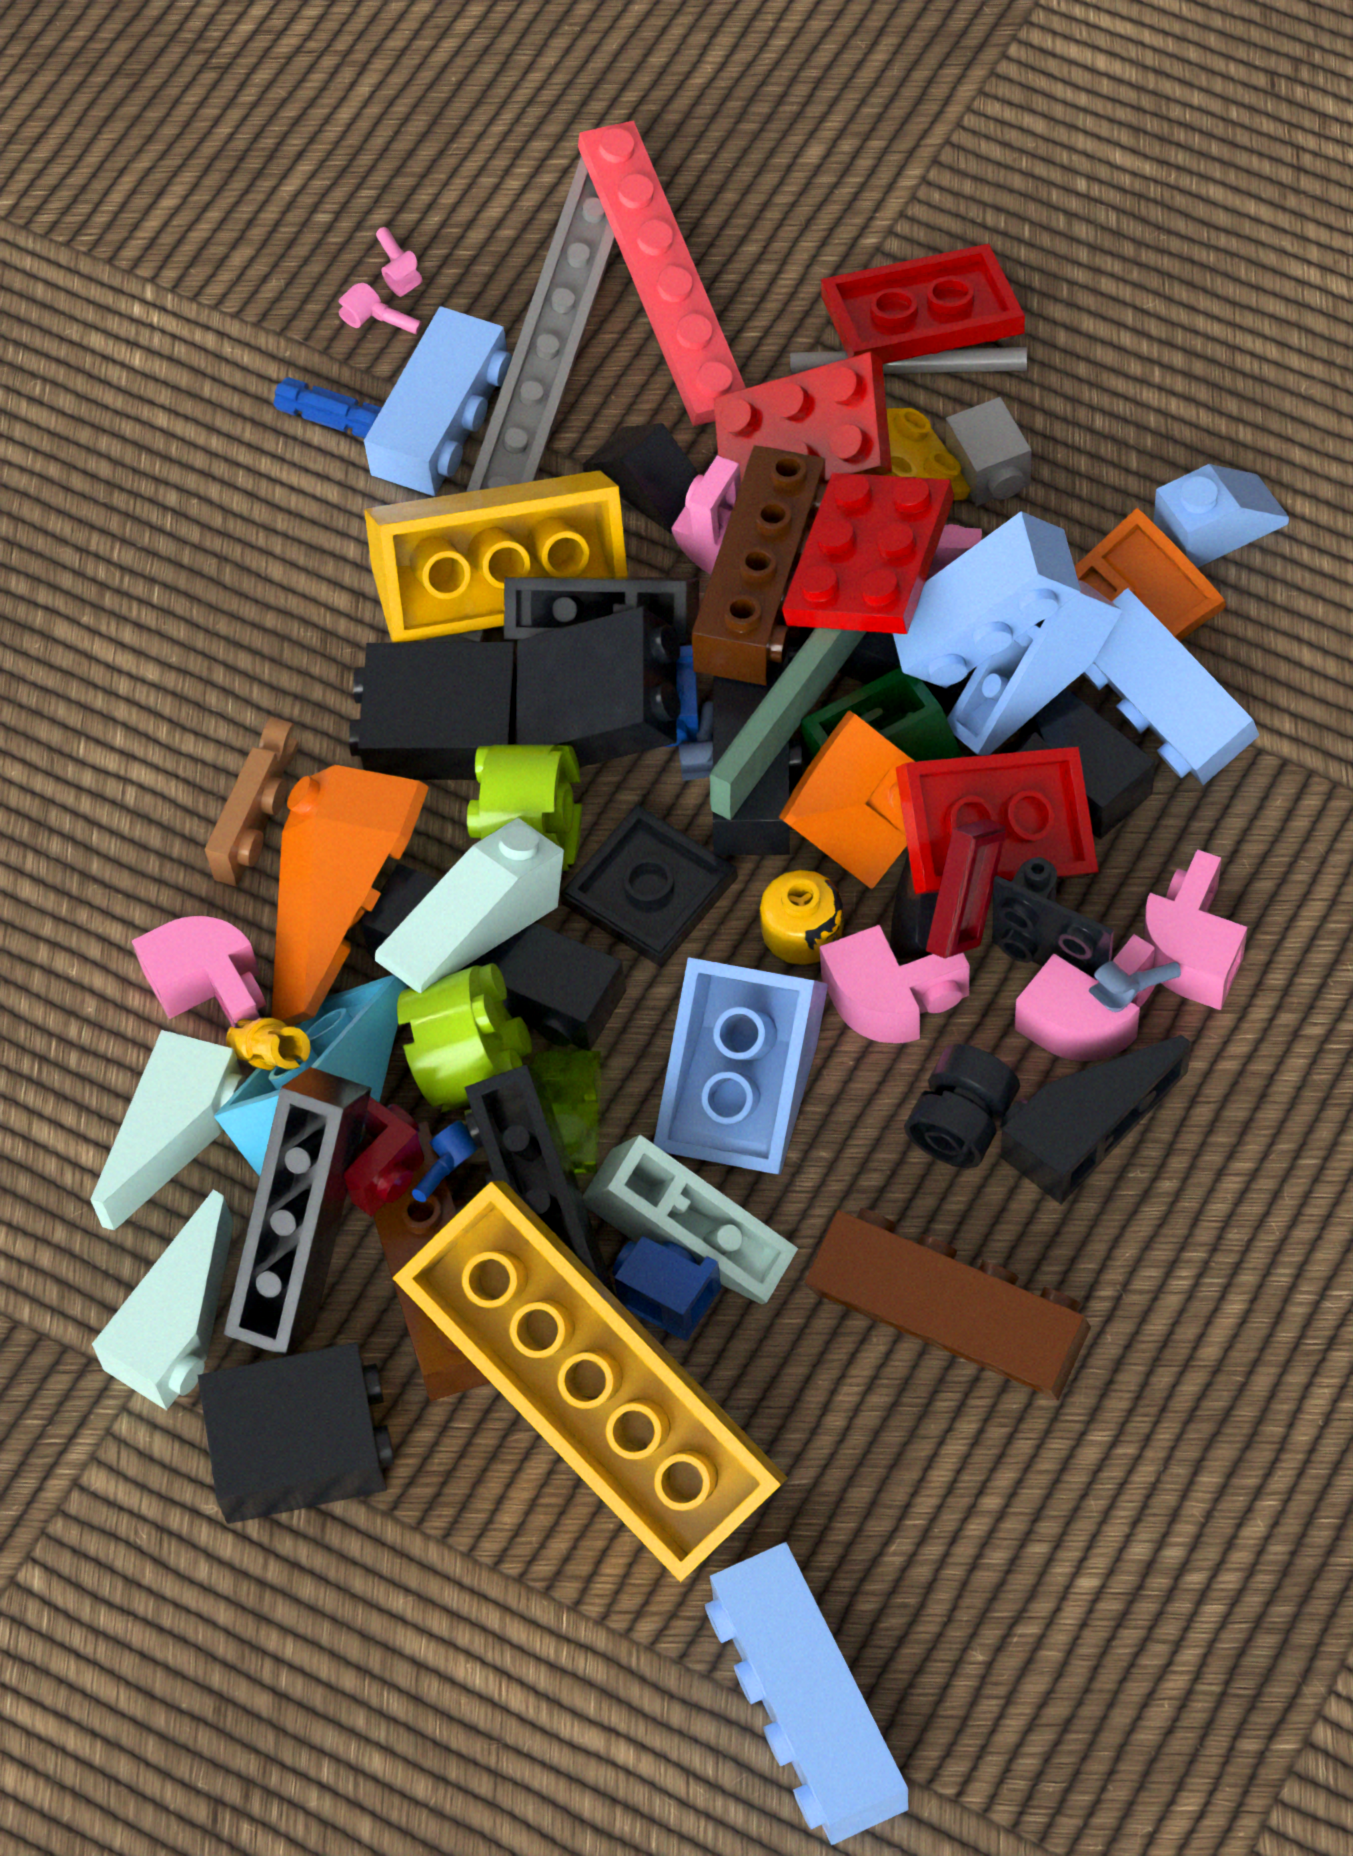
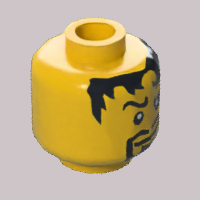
(801, 915)

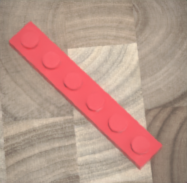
(661, 268)

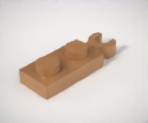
(255, 796)

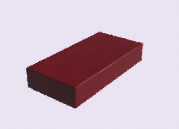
(966, 888)

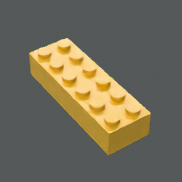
(590, 1378)

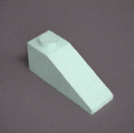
(476, 906)
(165, 1122)
(658, 1197)
(168, 1320)

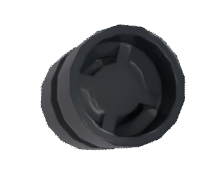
(964, 1102)

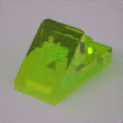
(574, 1092)

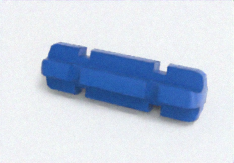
(325, 407)

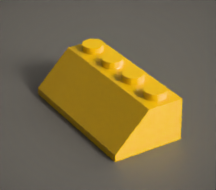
(448, 555)

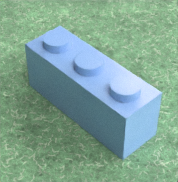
(438, 401)
(988, 600)
(1170, 694)

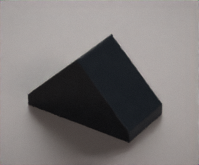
(648, 469)

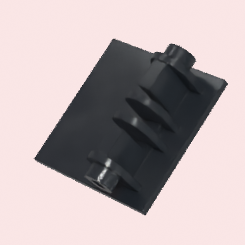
(1034, 927)

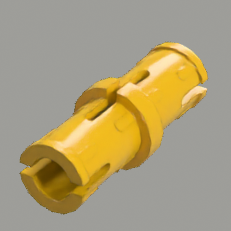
(268, 1043)

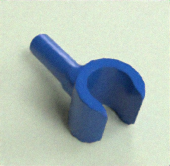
(453, 1148)

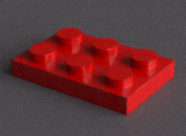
(923, 305)
(817, 412)
(868, 553)
(1030, 792)

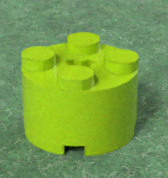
(531, 786)
(461, 1034)

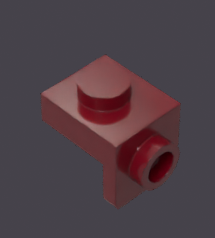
(389, 1162)

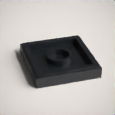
(649, 885)

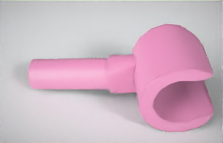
(401, 271)
(363, 302)

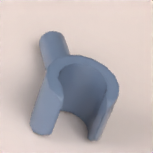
(697, 757)
(1118, 989)

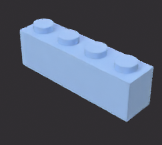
(808, 1694)

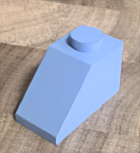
(1216, 512)

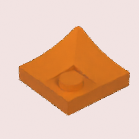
(1155, 571)
(852, 800)

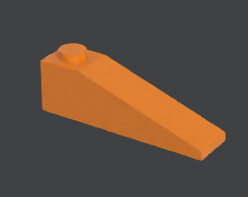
(330, 855)

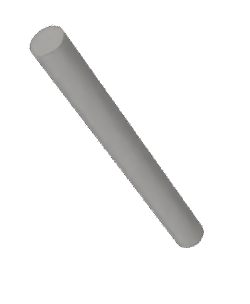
(944, 362)

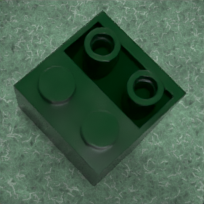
(896, 708)

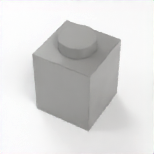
(990, 451)

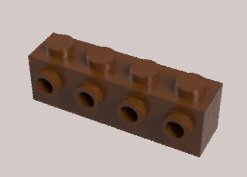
(741, 613)
(403, 1232)
(949, 1303)

